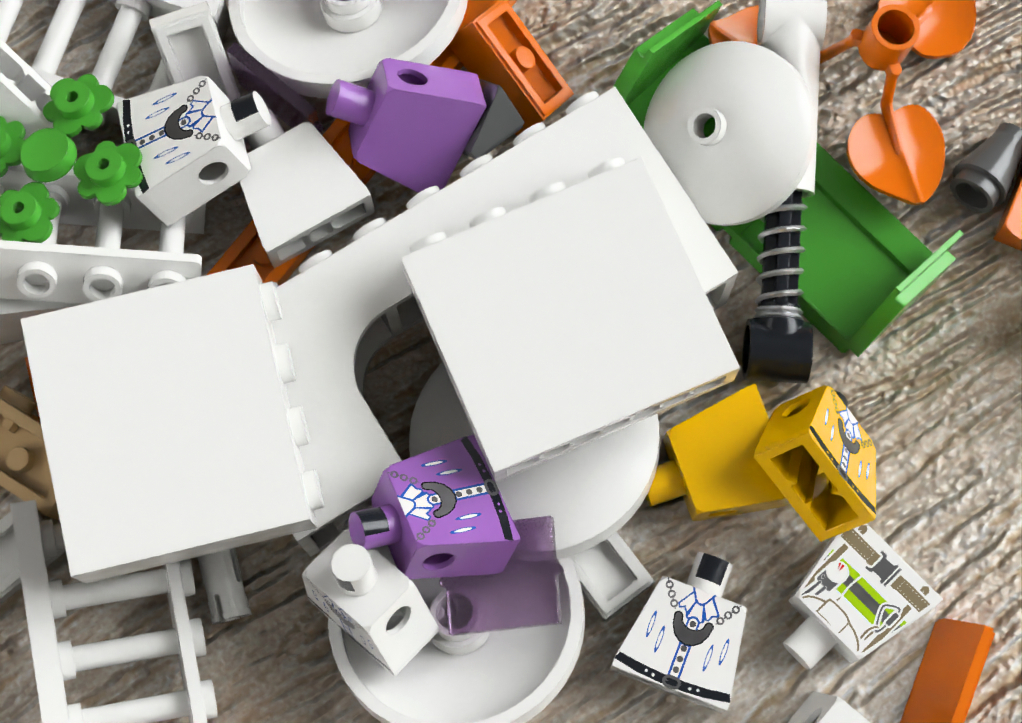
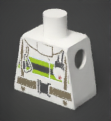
(855, 598)

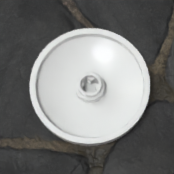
(330, 40)
(584, 490)
(468, 676)

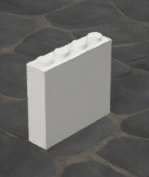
(568, 316)
(170, 423)

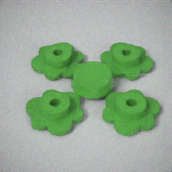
(52, 154)

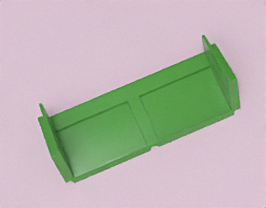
(857, 256)

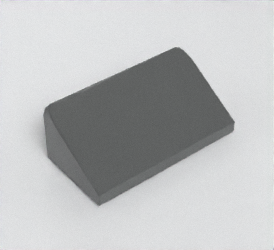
(496, 124)

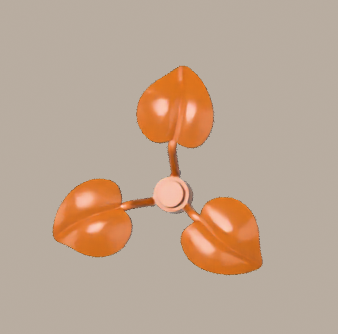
(900, 149)

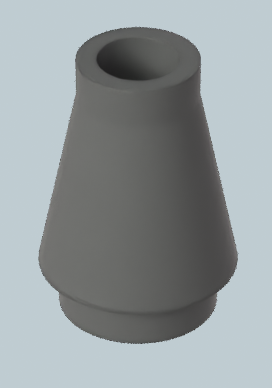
(989, 170)

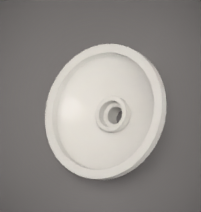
(759, 136)

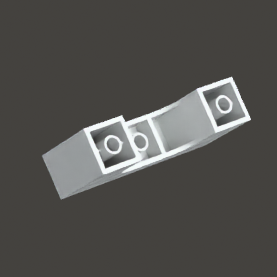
(360, 298)

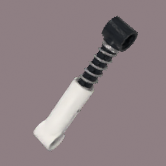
(778, 339)

